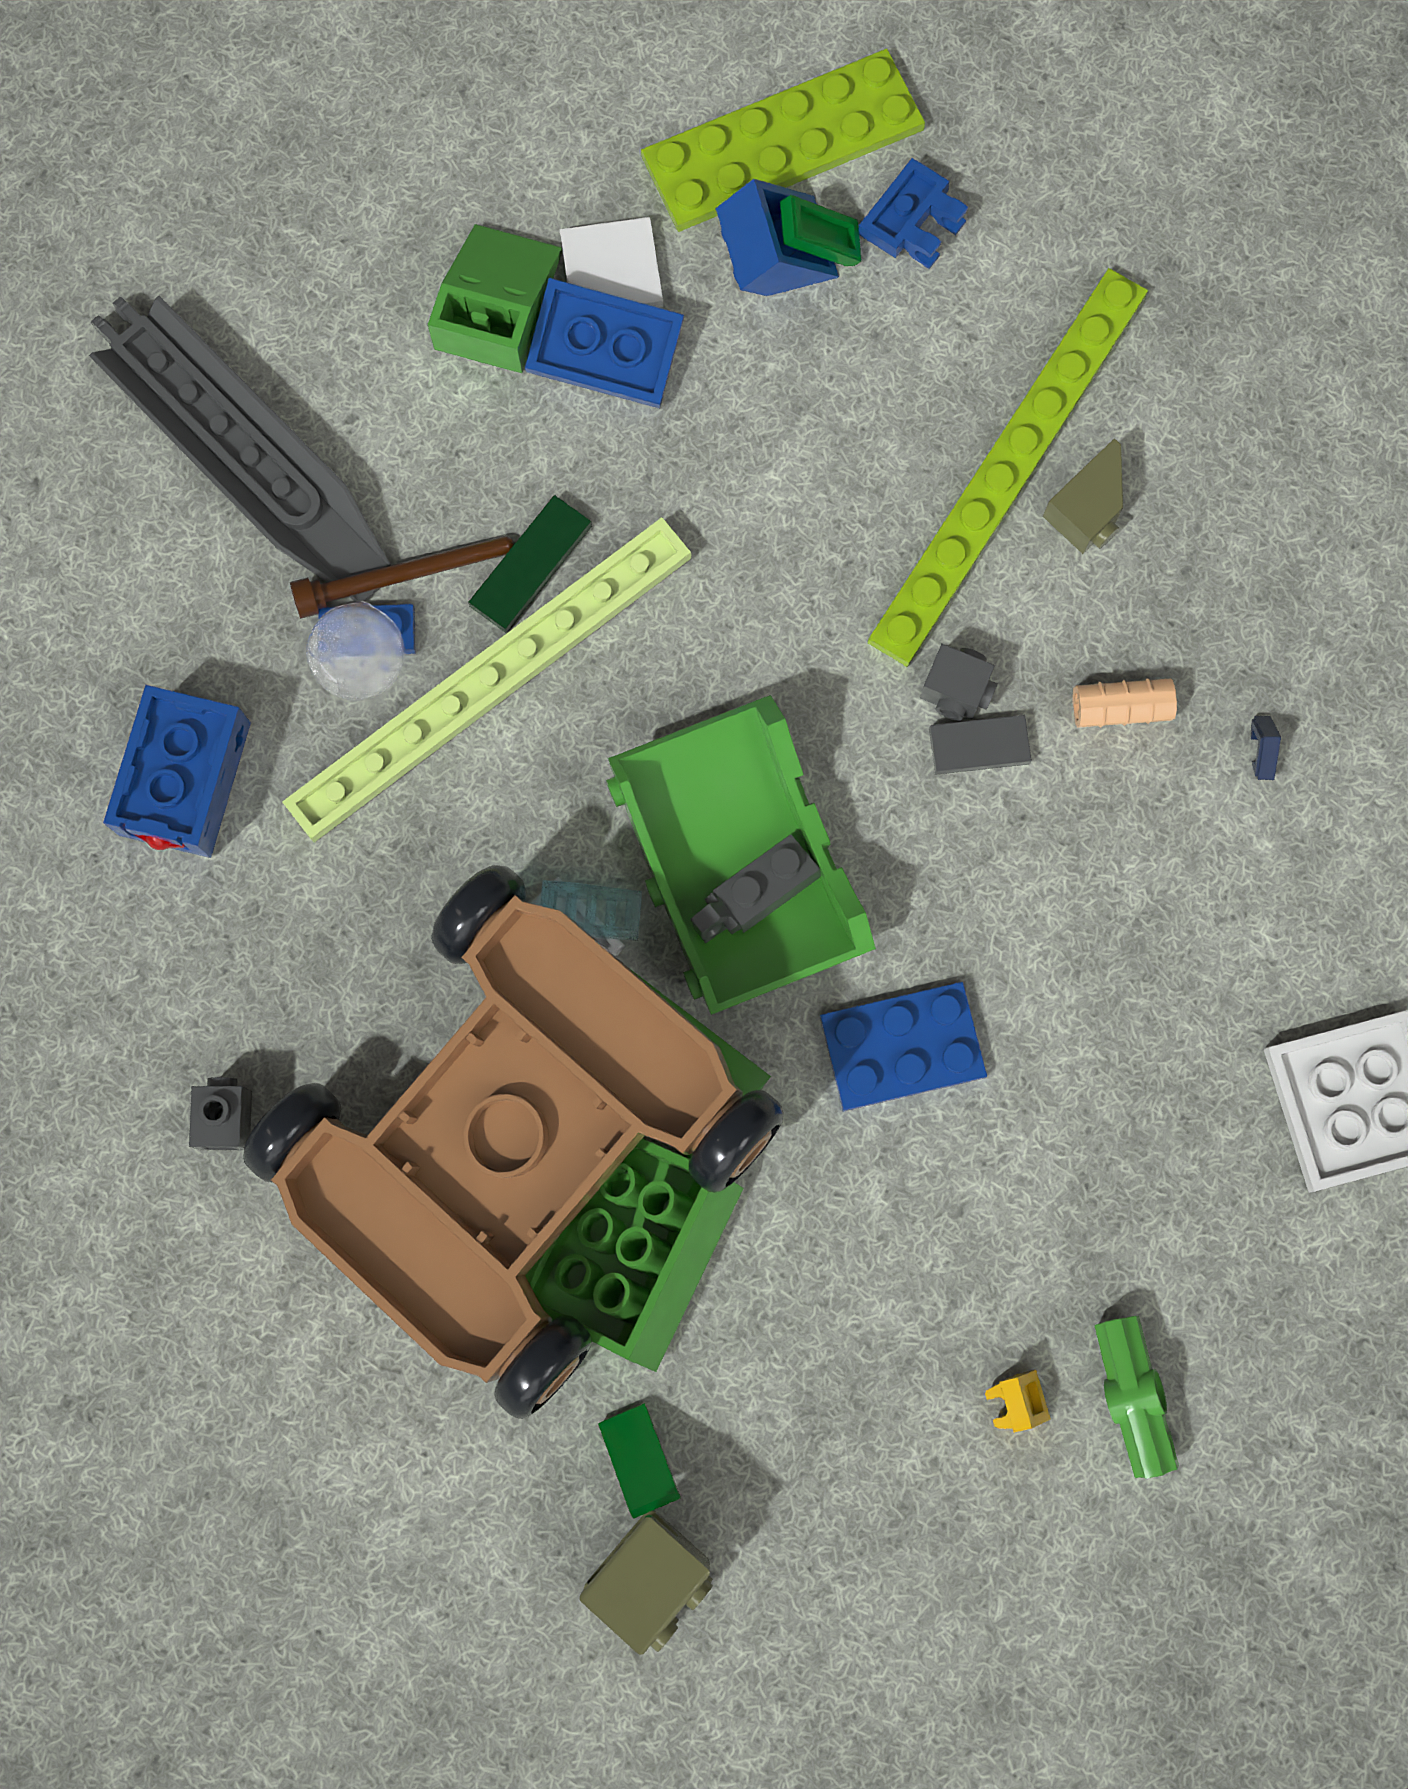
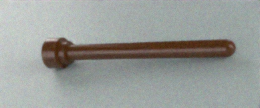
(313, 595)

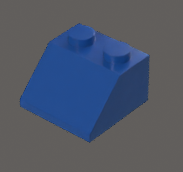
(756, 245)

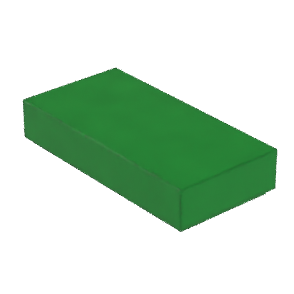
(820, 231)
(639, 1461)

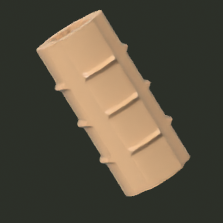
(1124, 702)

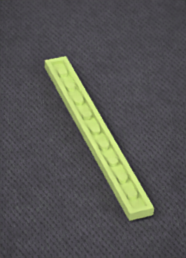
(487, 680)

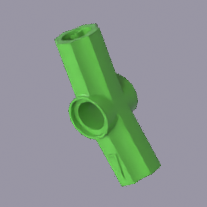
(1136, 1397)

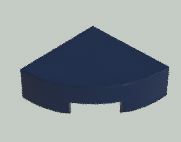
(1268, 747)

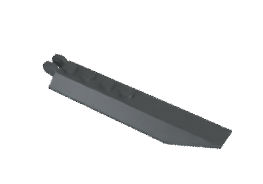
(238, 442)

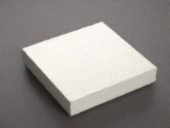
(614, 259)

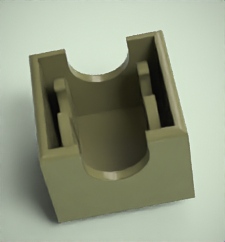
(648, 1583)

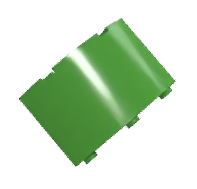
(705, 811)

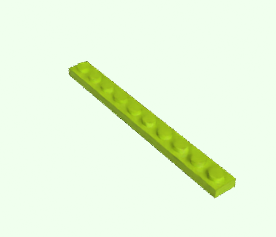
(1007, 468)

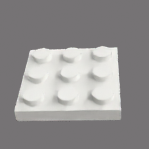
(1346, 1099)

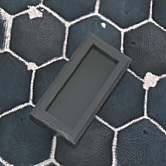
(980, 744)

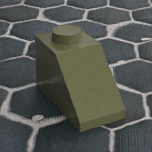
(1090, 501)

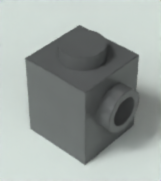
(959, 682)
(234, 1125)

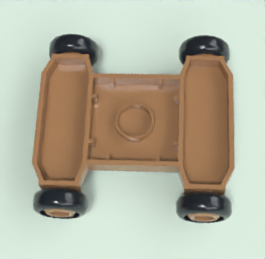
(507, 1139)

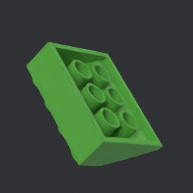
(635, 1254)

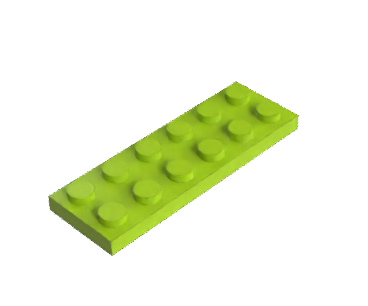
(784, 137)

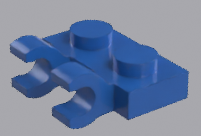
(905, 206)

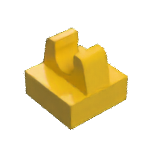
(1023, 1402)

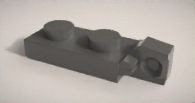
(757, 890)

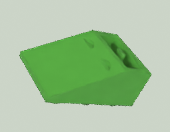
(493, 298)

